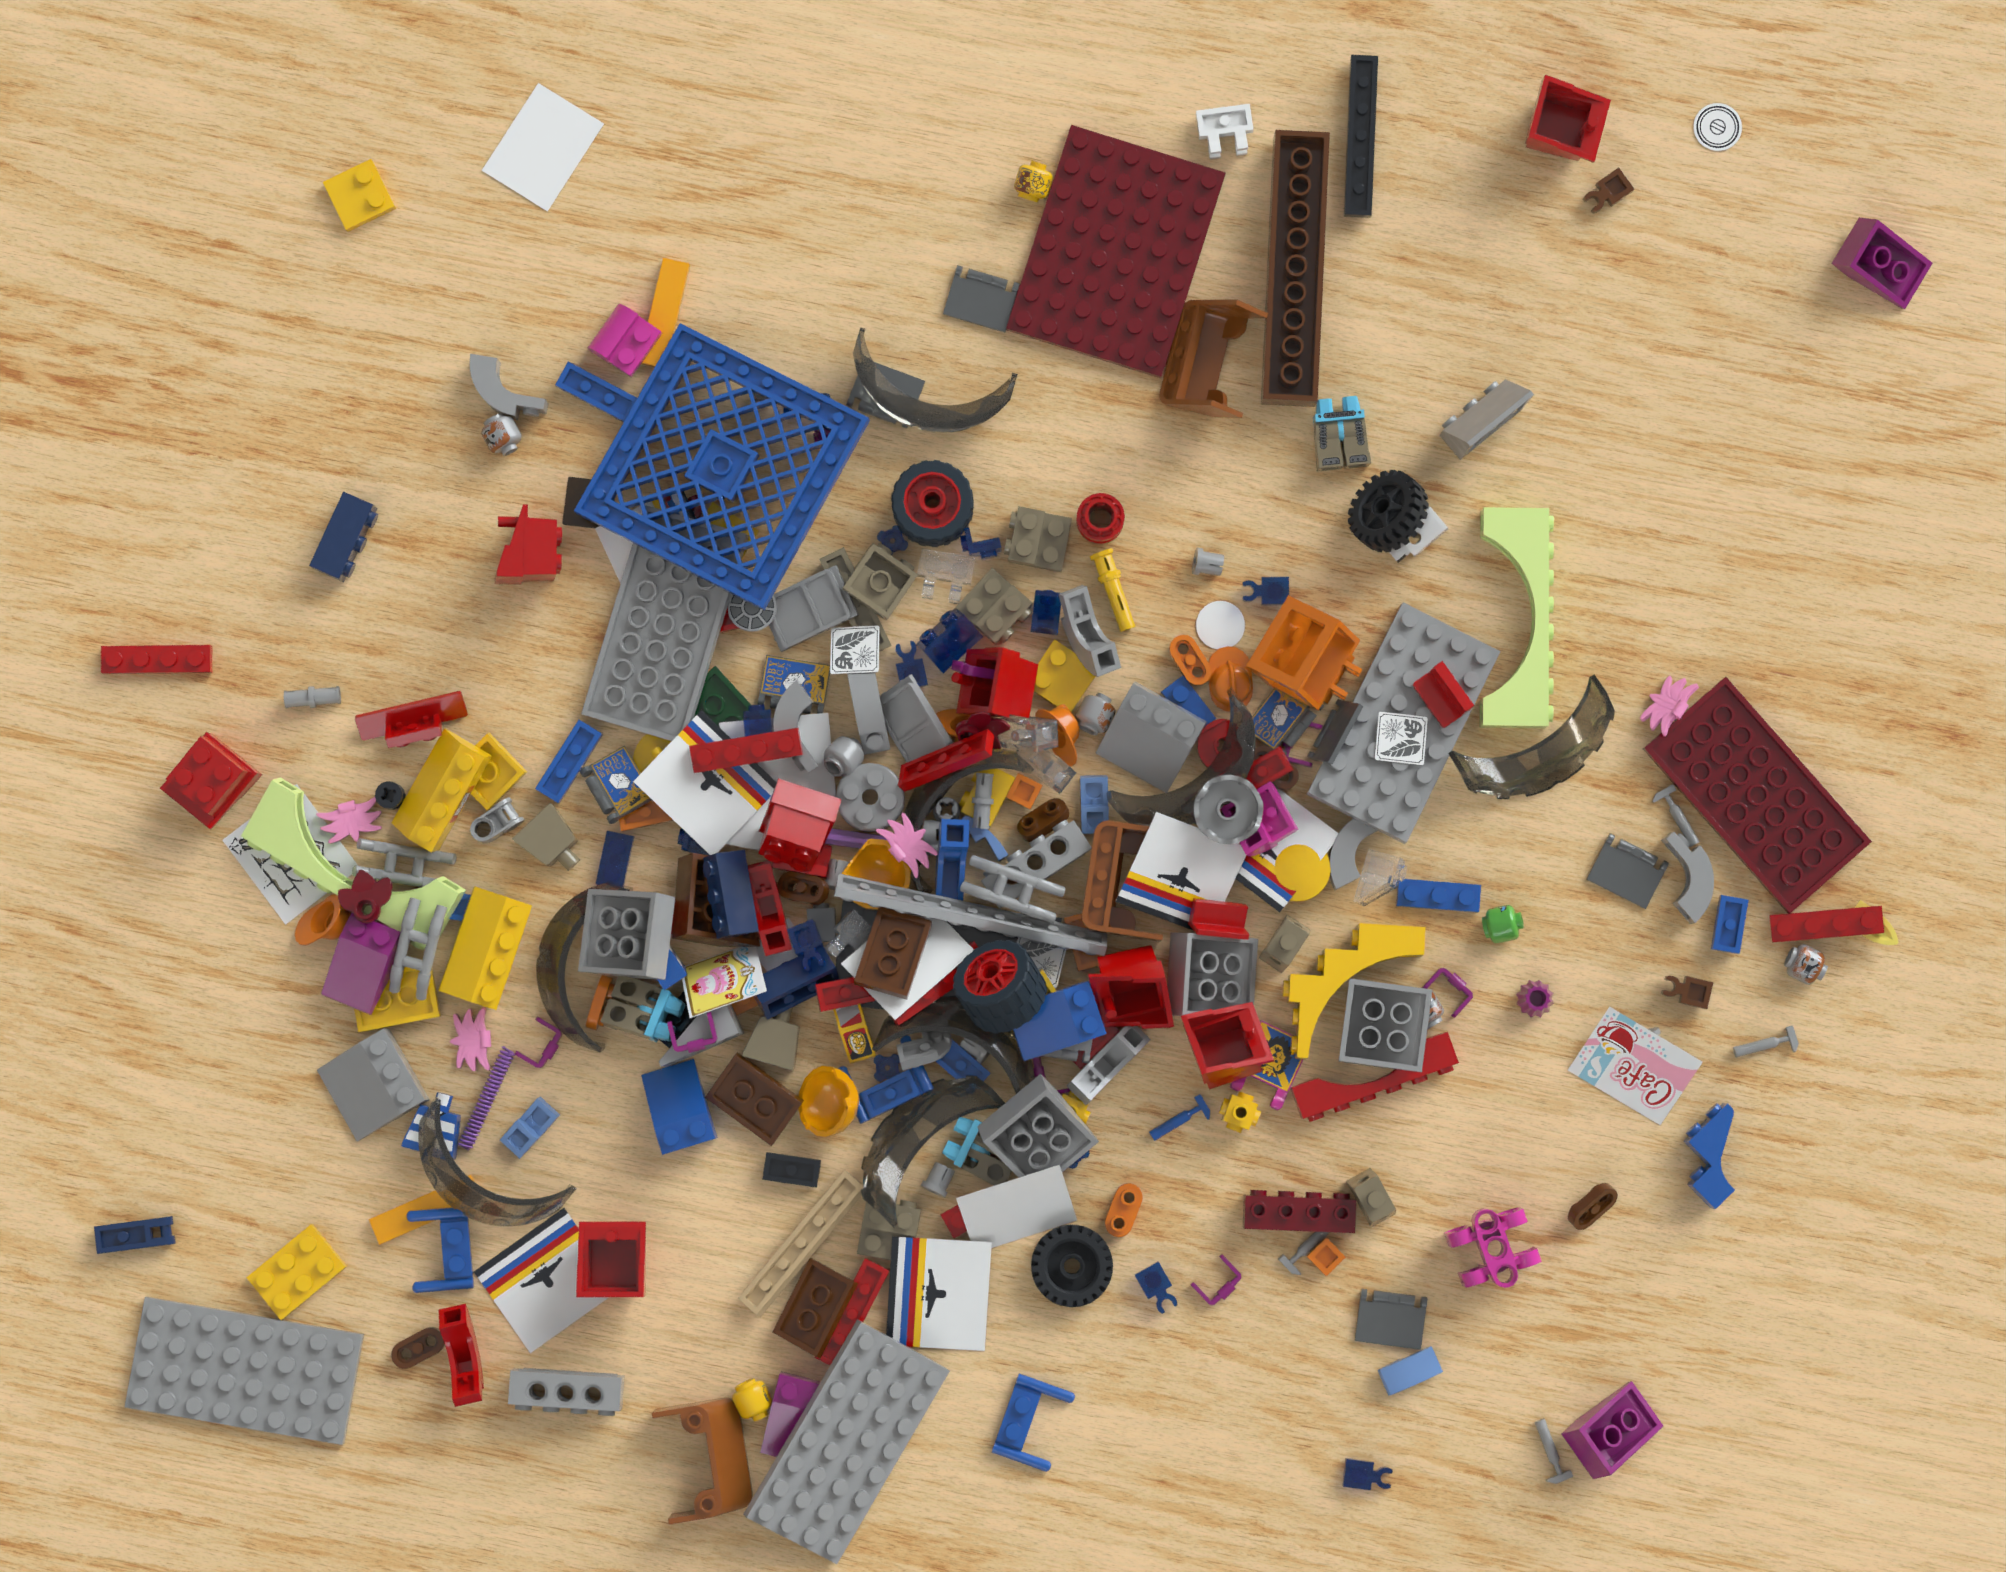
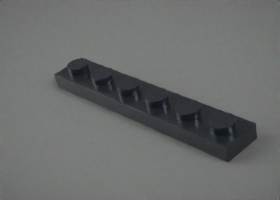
(1360, 136)

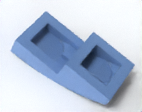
(1093, 802)
(980, 834)
(529, 1127)
(1410, 1370)

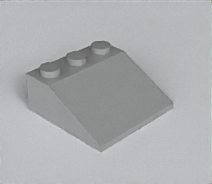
(1484, 416)
(1150, 737)
(626, 933)
(1210, 972)
(1385, 1025)
(726, 1027)
(372, 1084)
(1036, 1130)

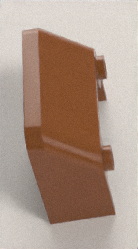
(1199, 355)
(1099, 907)
(726, 1453)

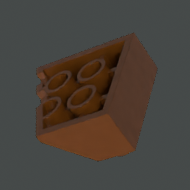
(694, 912)

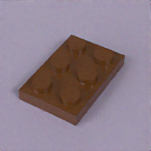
(893, 952)
(754, 1099)
(815, 1307)

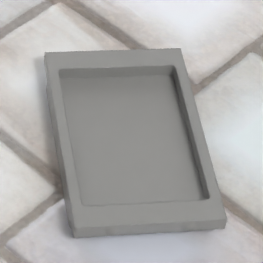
(811, 608)
(912, 720)

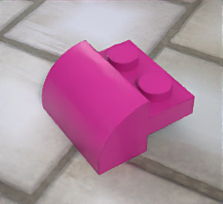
(624, 340)
(1275, 822)

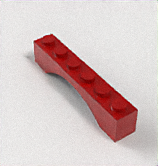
(1319, 1095)

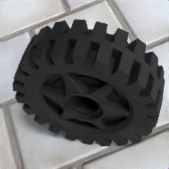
(1388, 511)
(1072, 1288)

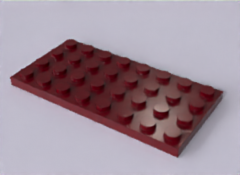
(1757, 795)

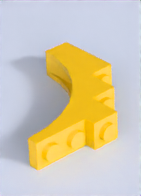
(1311, 992)

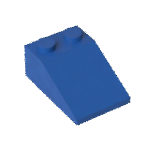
(1063, 1021)
(678, 1107)

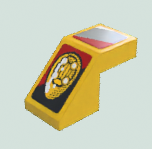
(854, 1033)

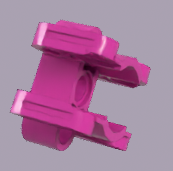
(1496, 1231)

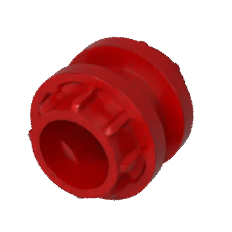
(1105, 502)

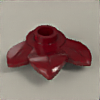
(979, 722)
(365, 893)

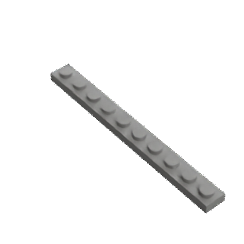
(970, 914)

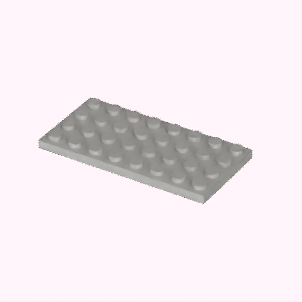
(659, 641)
(1394, 793)
(244, 1370)
(846, 1442)

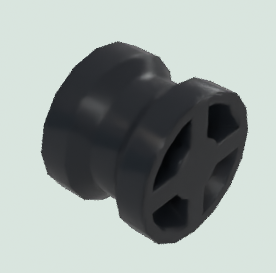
(393, 799)

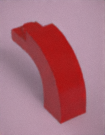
(462, 1353)

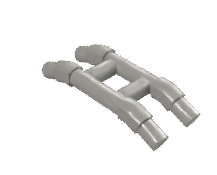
(394, 850)
(996, 895)
(431, 940)

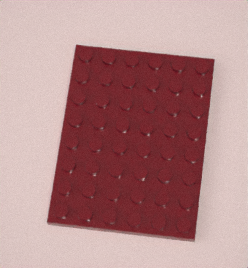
(1115, 251)

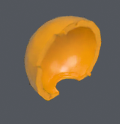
(877, 864)
(828, 1101)

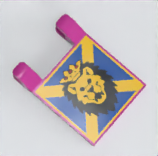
(1279, 1073)

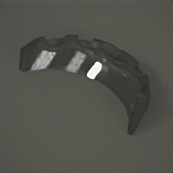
(921, 414)
(1233, 759)
(1548, 761)
(927, 795)
(552, 963)
(950, 1017)
(910, 1128)
(467, 1195)

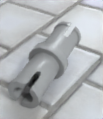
(312, 697)
(982, 800)

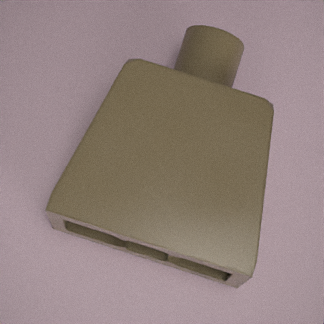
(549, 838)
(1285, 944)
(774, 1041)
(1371, 1197)

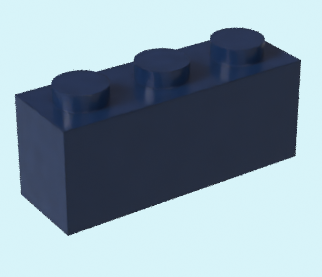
(344, 537)
(730, 894)
(793, 984)

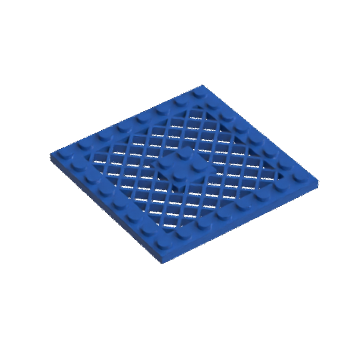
(722, 466)

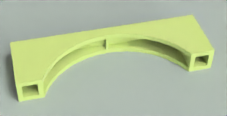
(1524, 540)
(283, 832)

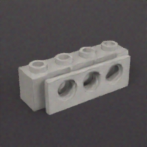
(1066, 832)
(523, 1396)

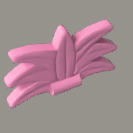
(1668, 704)
(350, 819)
(907, 844)
(472, 1039)

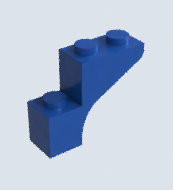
(951, 858)
(1708, 1144)

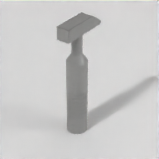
(1677, 814)
(1767, 1043)
(1302, 1250)
(1551, 1452)

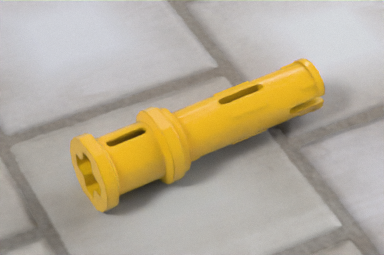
(1110, 578)

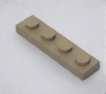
(866, 616)

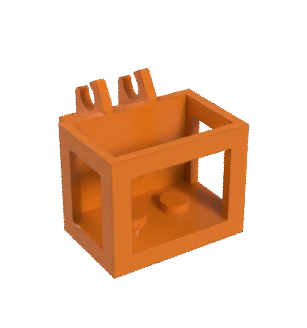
(1305, 654)

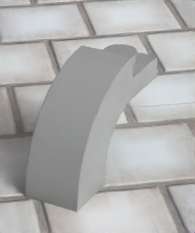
(486, 378)
(1084, 634)
(868, 712)
(787, 716)
(1343, 853)
(1699, 877)
(1108, 1063)

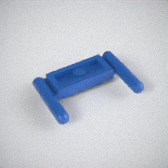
(892, 1092)
(455, 1249)
(1019, 1418)

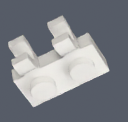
(1225, 122)

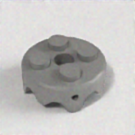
(889, 803)
(1247, 814)

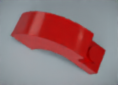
(769, 909)

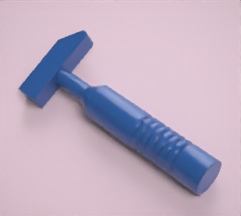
(1180, 1119)

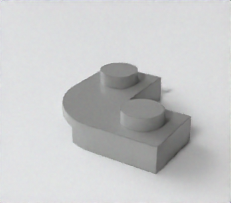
(924, 1050)

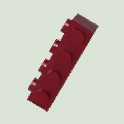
(1299, 1213)

